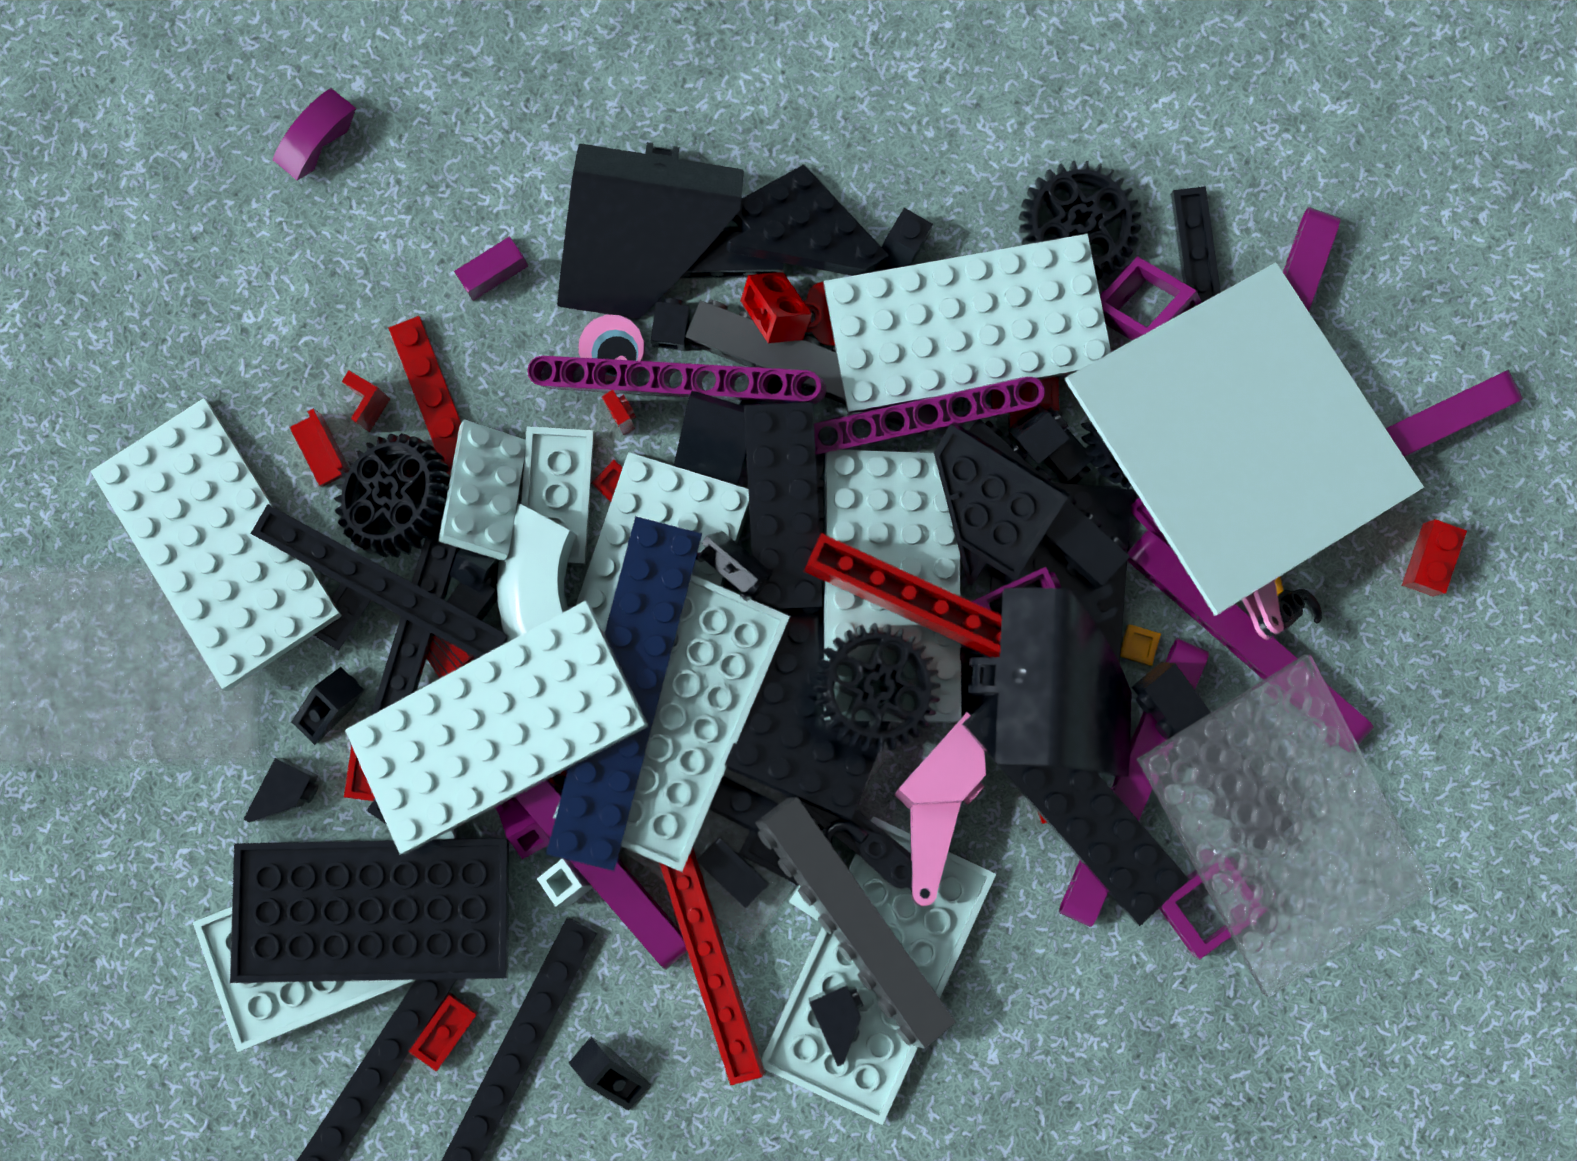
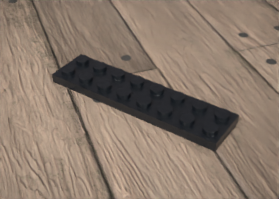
(1091, 825)

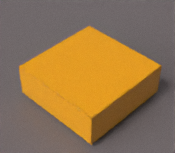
(1139, 645)

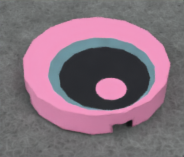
(612, 339)

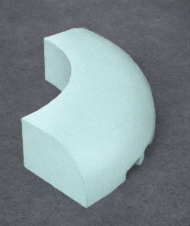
(533, 572)

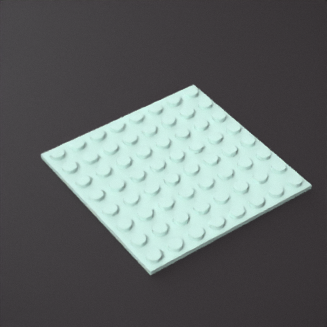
(1244, 436)

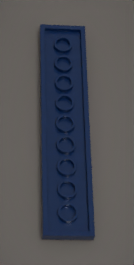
(642, 637)

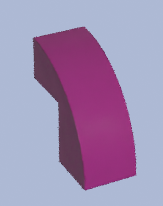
(314, 128)
(521, 828)

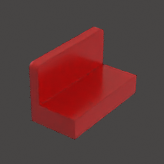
(372, 404)
(319, 448)

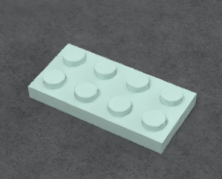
(559, 480)
(483, 490)

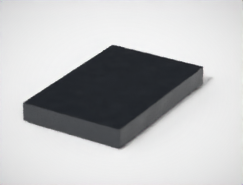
(712, 438)

